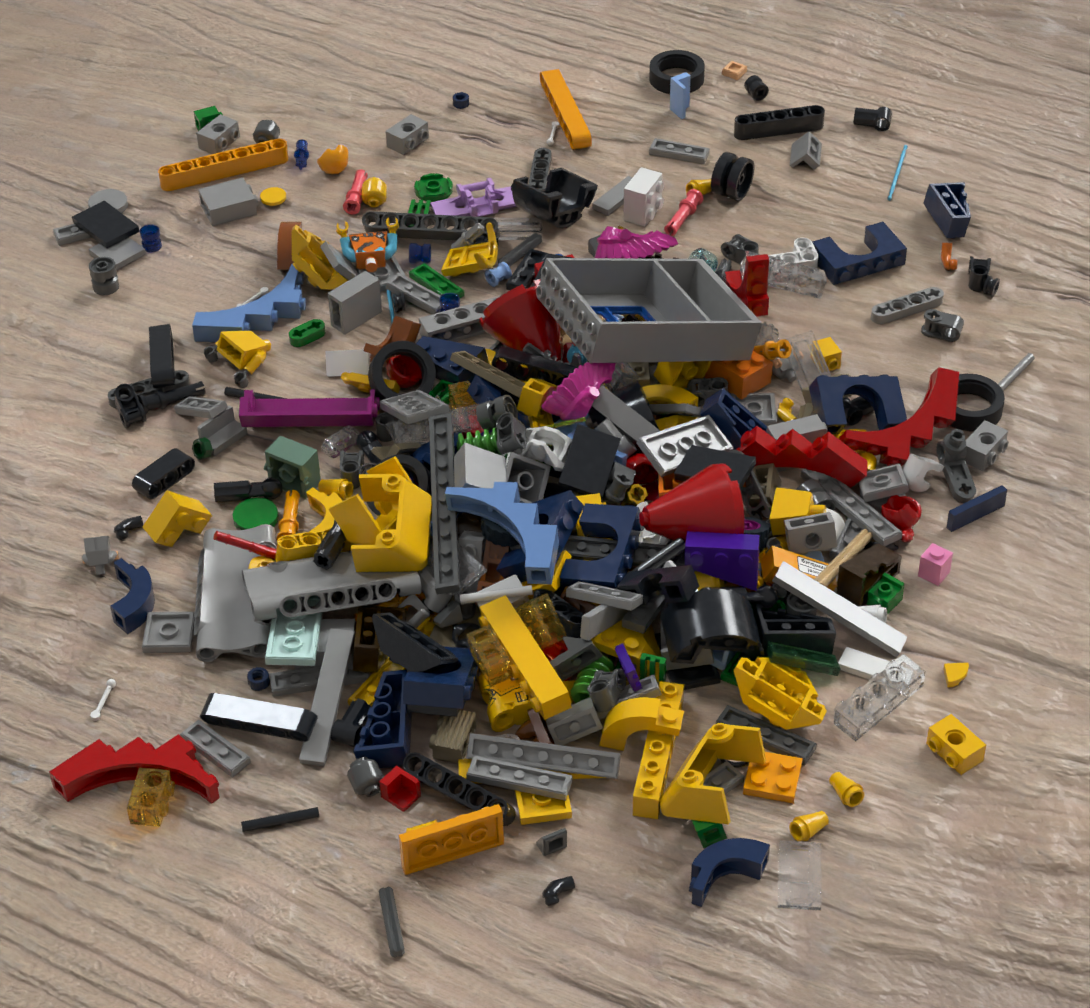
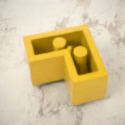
(174, 515)

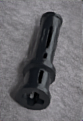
(161, 399)

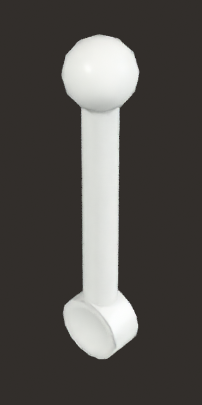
(555, 125)
(263, 291)
(95, 715)

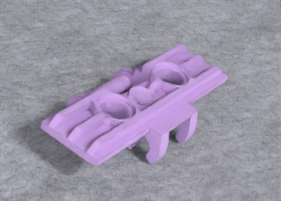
(475, 206)

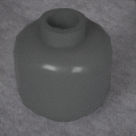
(266, 131)
(365, 776)

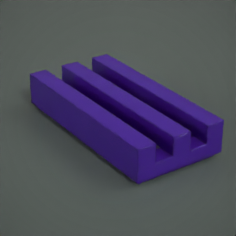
(628, 667)

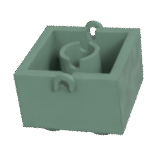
(293, 465)

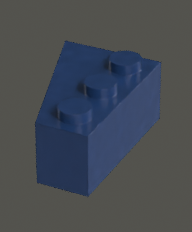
(949, 208)
(441, 352)
(730, 416)

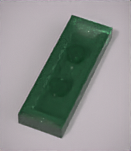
(802, 658)

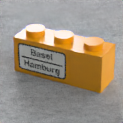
(775, 556)

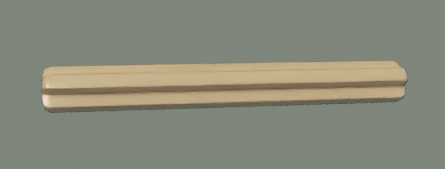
(846, 554)

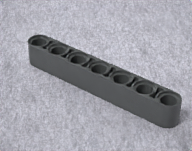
(422, 221)

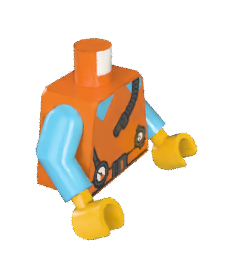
(369, 249)

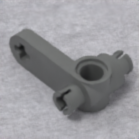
(952, 454)

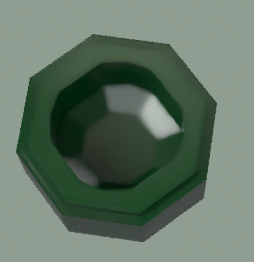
(202, 448)

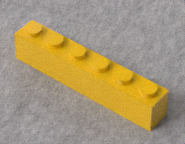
(526, 658)

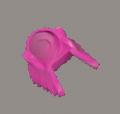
(625, 244)
(578, 391)

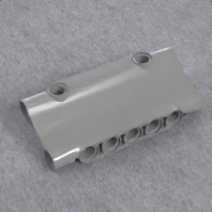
(302, 578)
(222, 605)

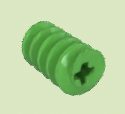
(486, 442)
(579, 690)

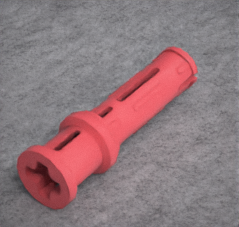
(353, 197)
(686, 208)

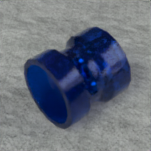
(150, 238)
(419, 253)
(449, 301)

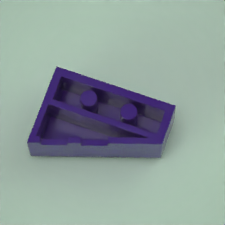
(724, 556)

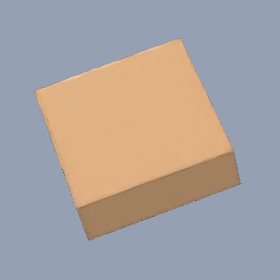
(734, 70)

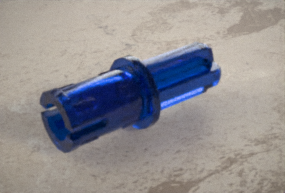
(301, 154)

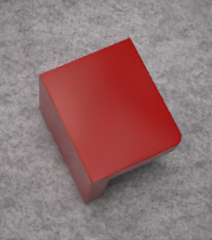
(400, 788)

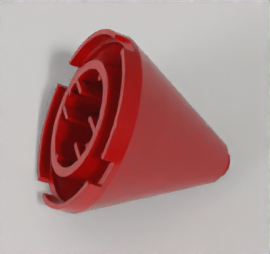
(522, 319)
(699, 504)

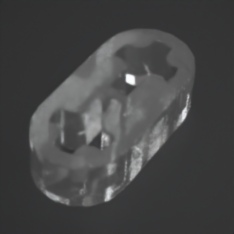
(341, 440)

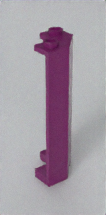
(307, 411)

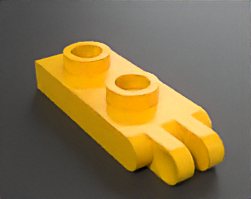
(362, 382)

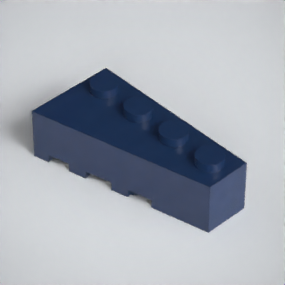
(388, 726)

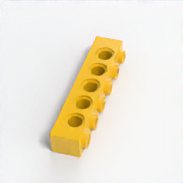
(656, 758)

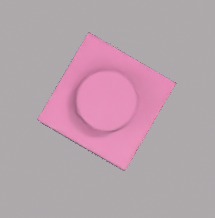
(935, 564)

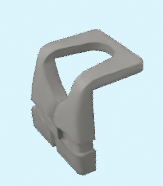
(422, 614)

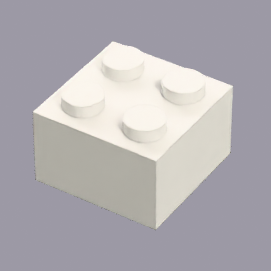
(643, 196)

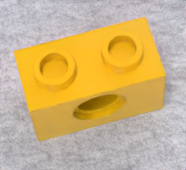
(956, 744)

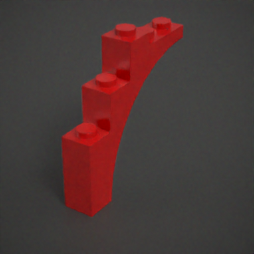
(754, 286)
(894, 443)
(793, 450)
(103, 765)

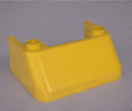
(356, 519)
(408, 544)
(687, 795)

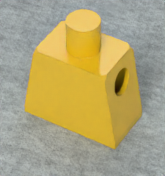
(790, 505)

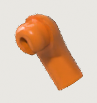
(946, 257)

